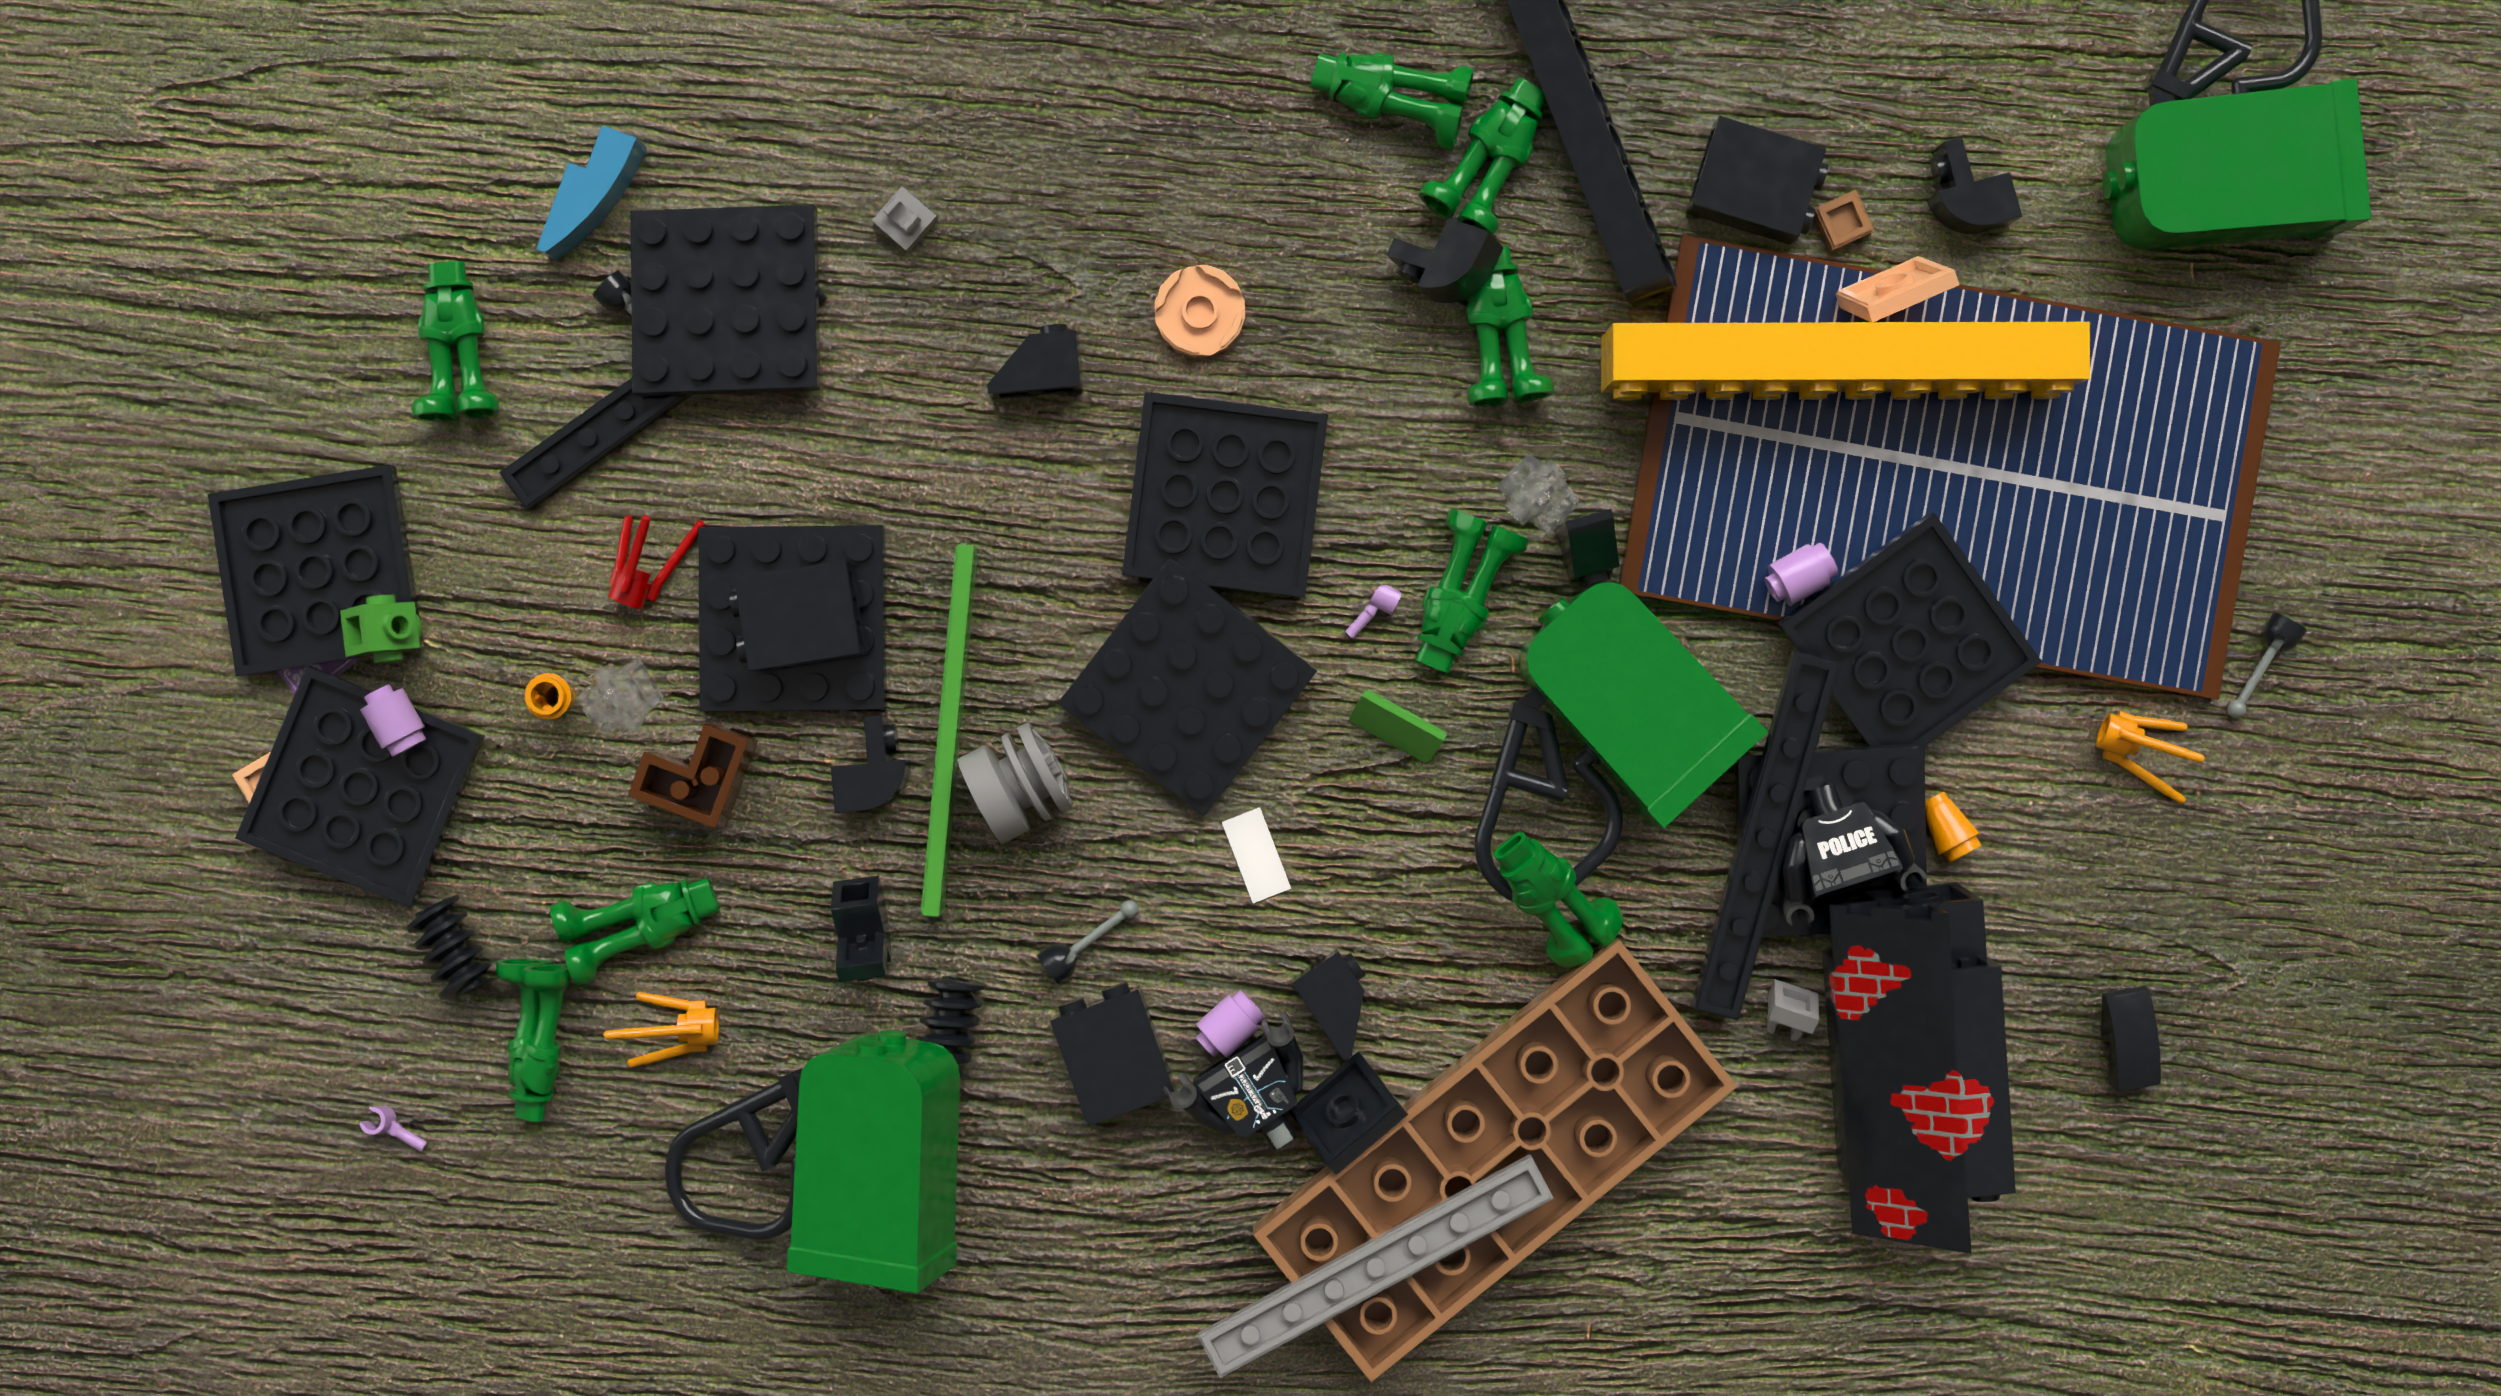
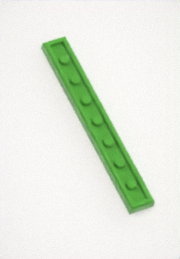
(949, 730)

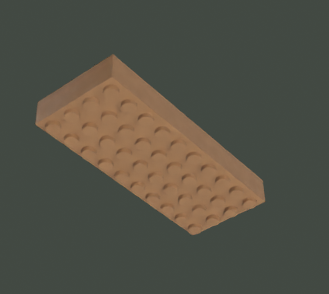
(1576, 1078)

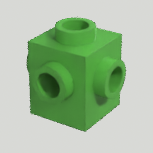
(381, 629)

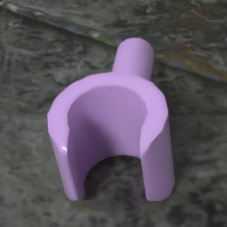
(1384, 598)
(391, 1127)

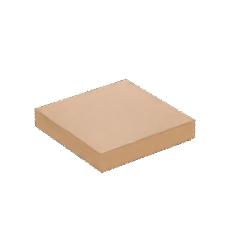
(1896, 288)

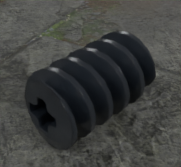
(449, 949)
(953, 1016)

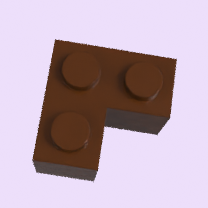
(704, 787)

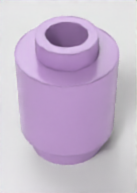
(1800, 573)
(393, 719)
(1229, 1024)

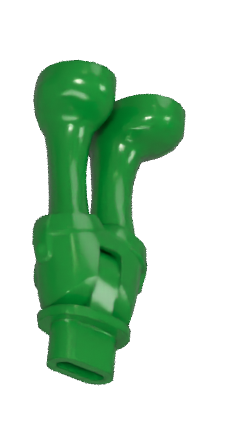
(1369, 83)
(1500, 134)
(1505, 307)
(450, 320)
(1453, 614)
(1540, 881)
(659, 914)
(534, 1047)

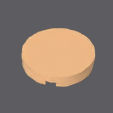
(1199, 311)

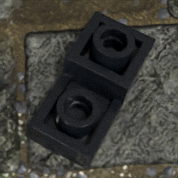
(2132, 1031)

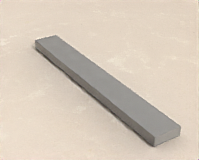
(1374, 1265)

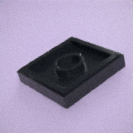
(1347, 1113)

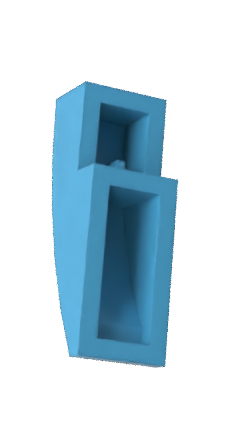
(590, 192)

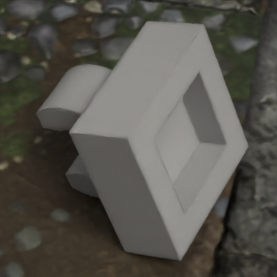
(905, 219)
(1792, 1008)

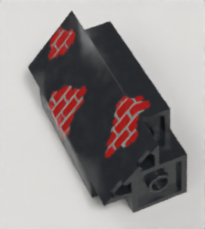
(1917, 1063)

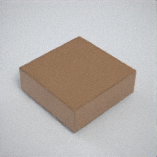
(1843, 221)

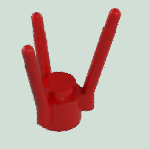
(631, 583)

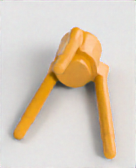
(2121, 735)
(696, 1028)

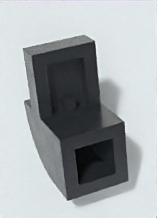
(1970, 204)
(1455, 267)
(875, 782)
(861, 929)

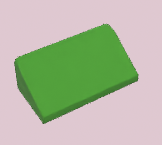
(1397, 726)

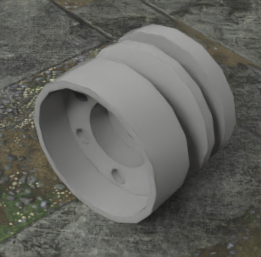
(1015, 783)

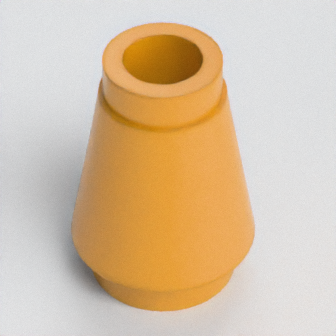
(540, 692)
(1950, 828)

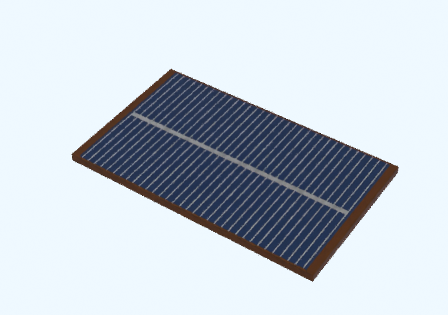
(2089, 515)

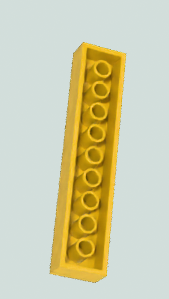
(1844, 358)

